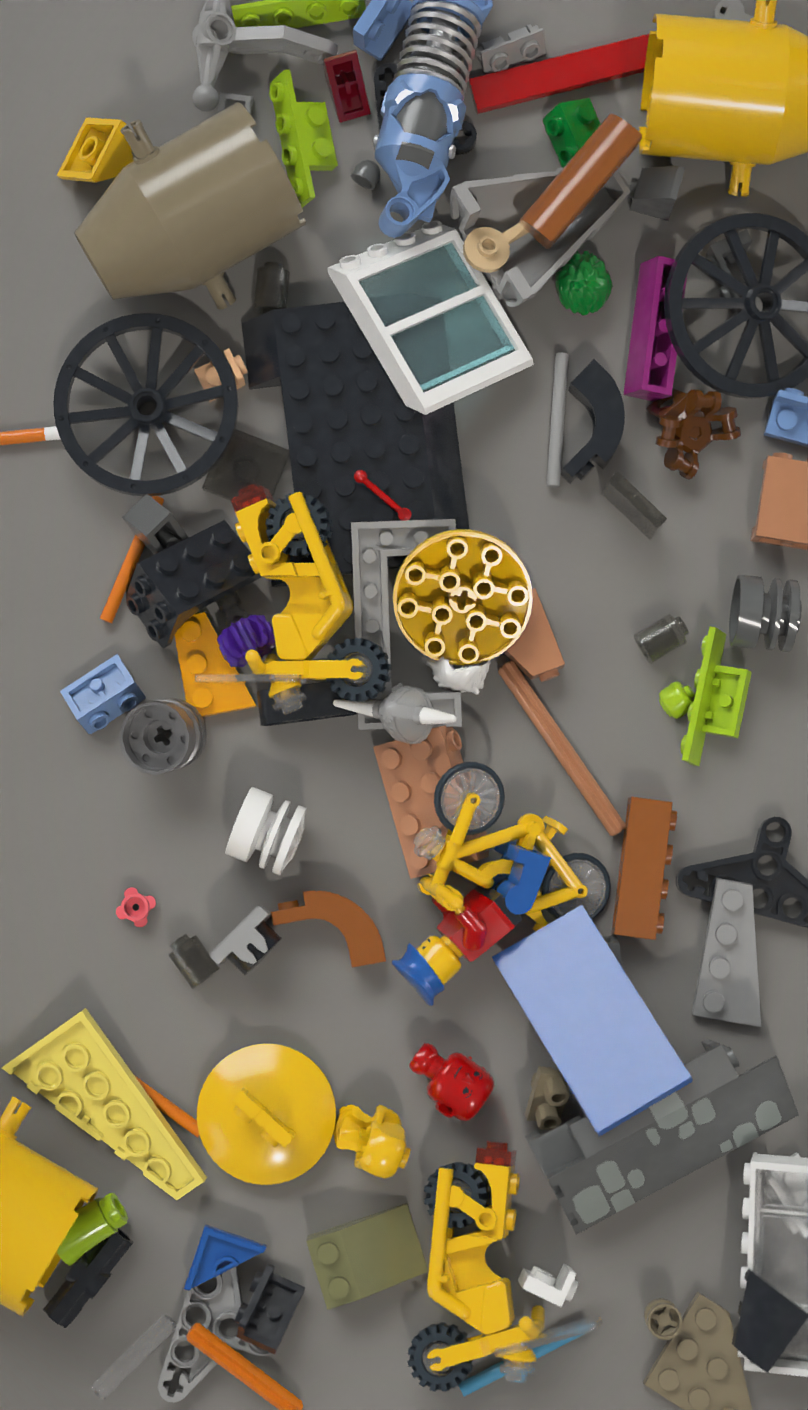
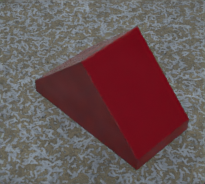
(346, 86)

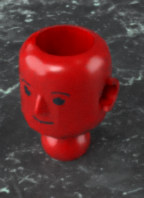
(455, 1083)

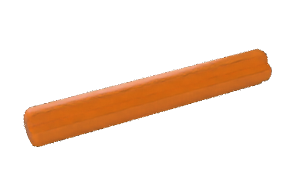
(242, 1368)

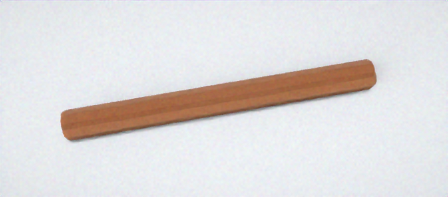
(562, 748)

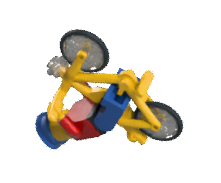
(468, 803)

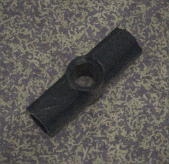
(87, 1278)

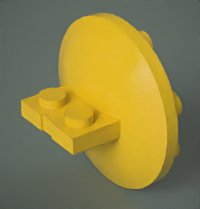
(462, 597)
(266, 1114)

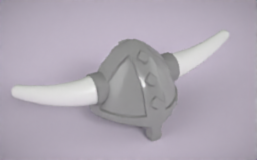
(403, 713)

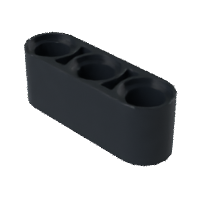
(316, 707)

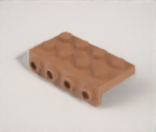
(410, 781)

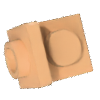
(209, 377)

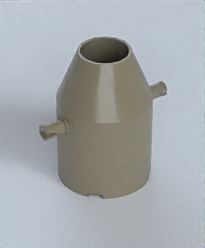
(189, 209)

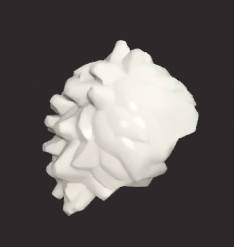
(458, 677)

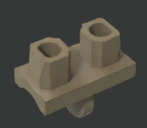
(547, 1098)

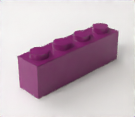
(651, 352)

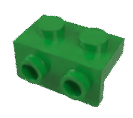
(570, 127)

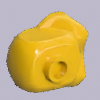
(375, 1138)

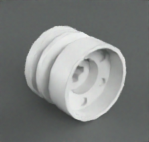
(266, 831)

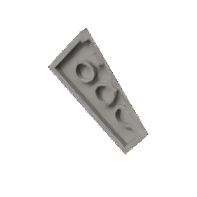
(728, 967)

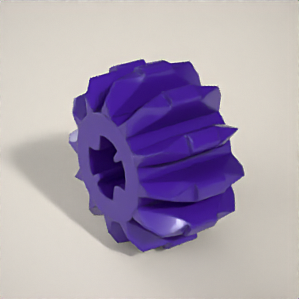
(244, 635)

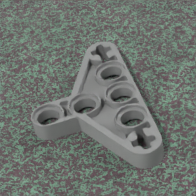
(217, 1305)

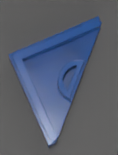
(218, 1253)

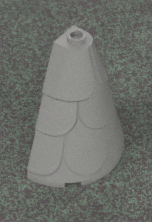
(504, 201)

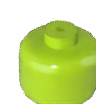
(676, 699)

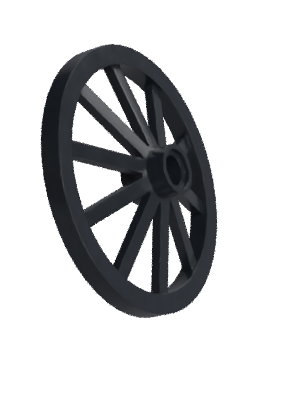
(744, 304)
(107, 333)

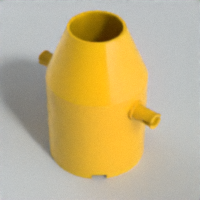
(726, 91)
(34, 1212)

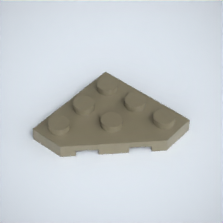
(701, 1364)

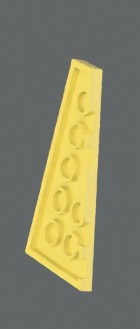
(101, 1095)

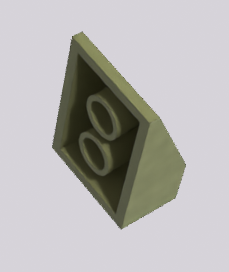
(366, 1255)

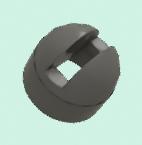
(366, 174)

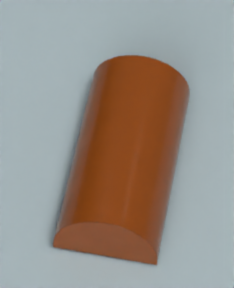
(580, 180)

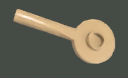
(489, 248)

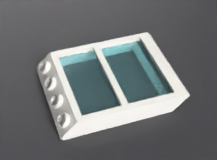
(430, 317)

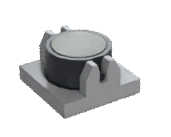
(247, 942)

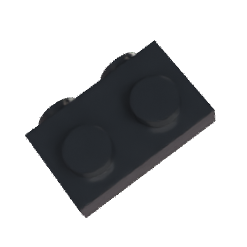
(269, 1310)

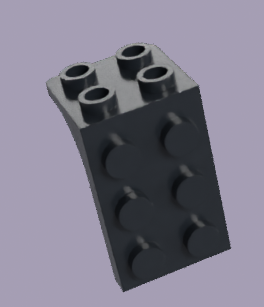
(188, 578)

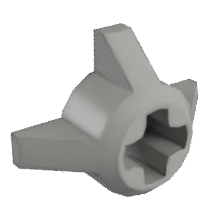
(732, 11)

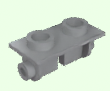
(522, 46)

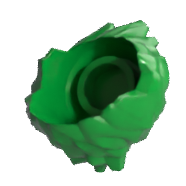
(583, 283)

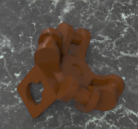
(691, 429)

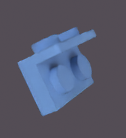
(381, 26)
(789, 417)
(103, 694)

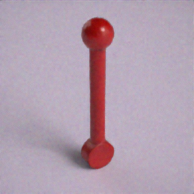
(403, 513)

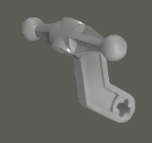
(245, 40)

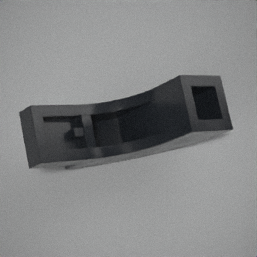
(605, 405)

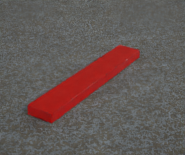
(559, 74)

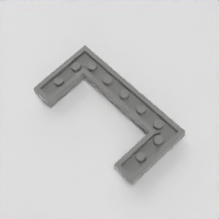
(370, 549)

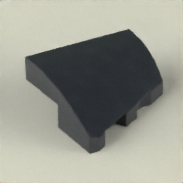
(765, 1322)

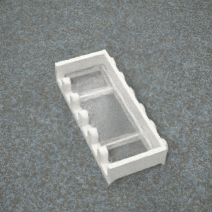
(779, 1242)

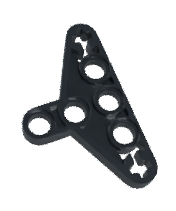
(779, 886)

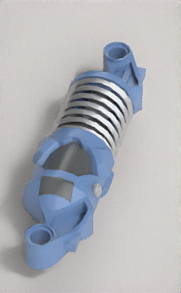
(426, 107)

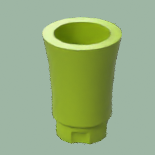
(94, 1224)

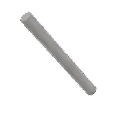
(557, 420)

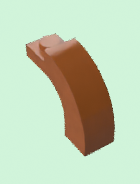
(358, 928)

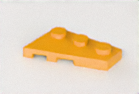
(201, 655)

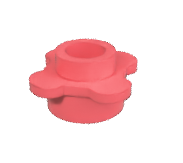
(126, 910)

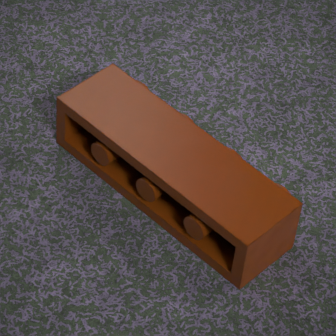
(642, 868)

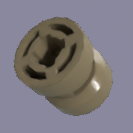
(668, 1322)

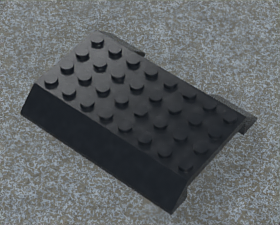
(350, 419)

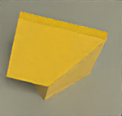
(97, 152)

